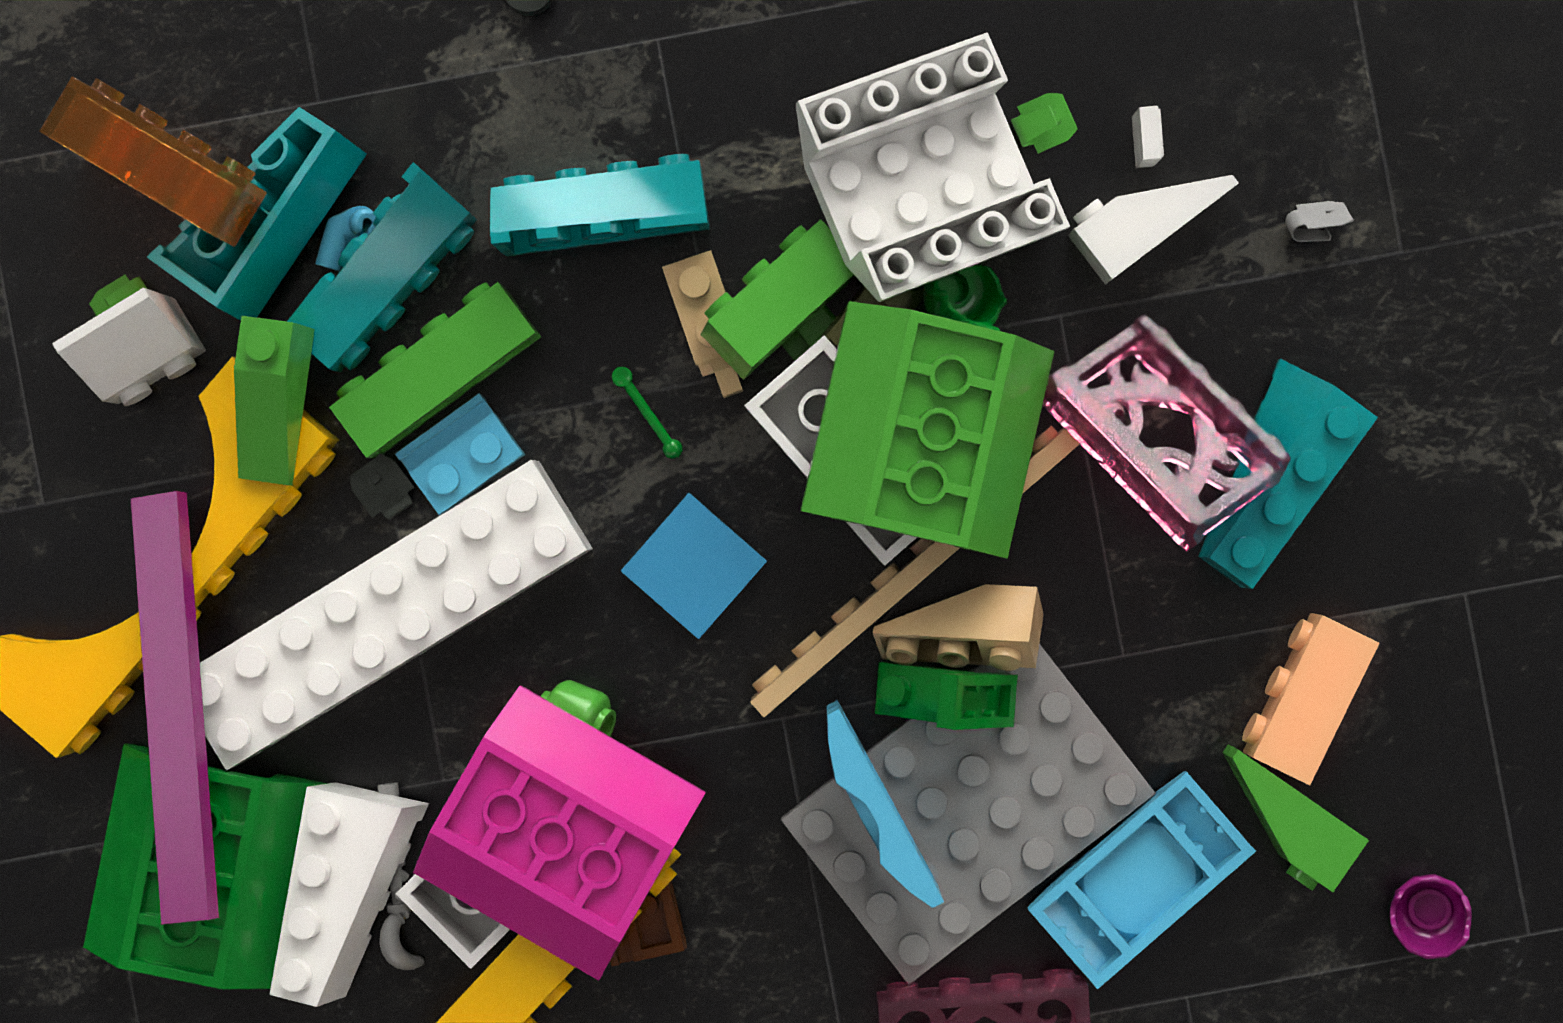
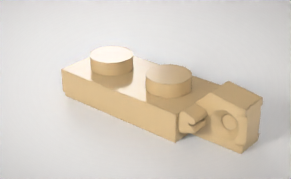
(694, 288)

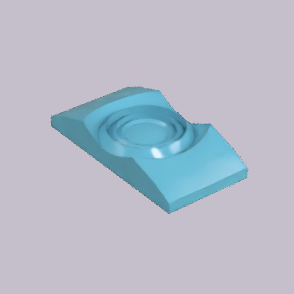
(876, 809)
(1140, 878)

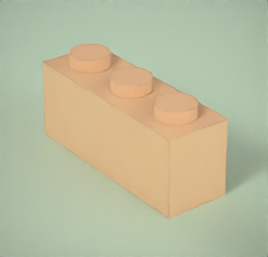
(1308, 696)

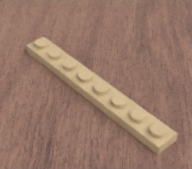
(890, 587)

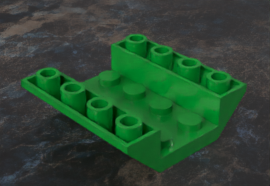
(254, 856)

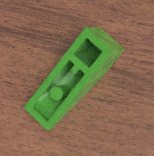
(270, 396)
(1299, 829)

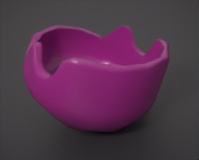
(1431, 916)

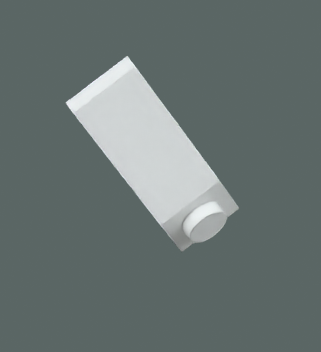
(1135, 223)

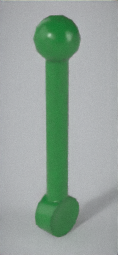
(623, 378)

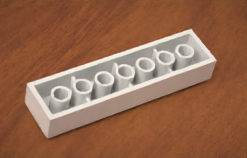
(386, 612)

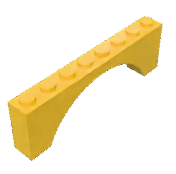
(68, 686)

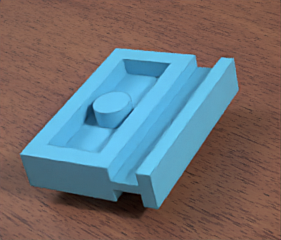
(460, 454)

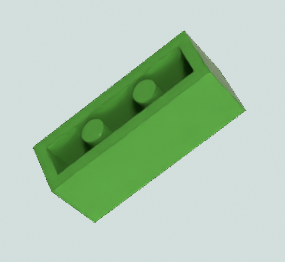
(777, 299)

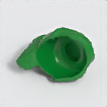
(967, 296)

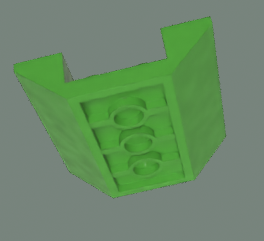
(928, 428)

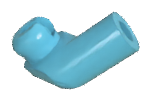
(340, 231)

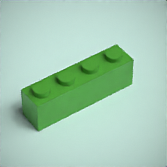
(434, 370)

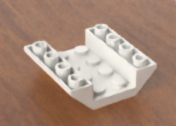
(923, 170)

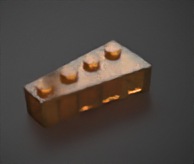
(153, 161)

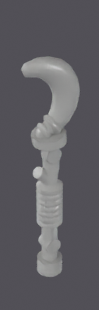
(399, 911)

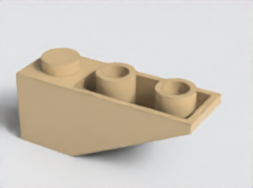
(978, 627)

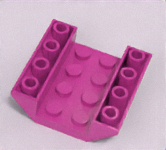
(557, 831)

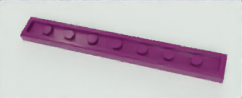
(174, 708)

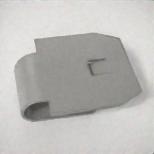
(1315, 217)

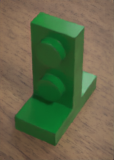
(946, 696)

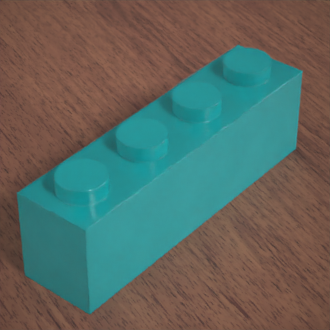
(303, 173)
(599, 206)
(383, 270)
(1319, 433)

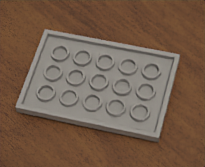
(984, 809)

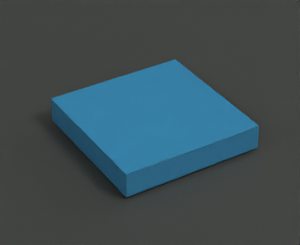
(693, 565)

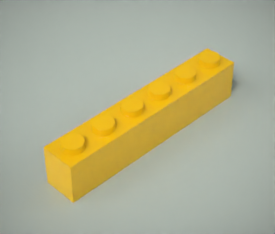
(525, 978)

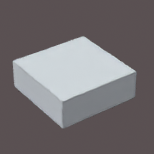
(1147, 136)

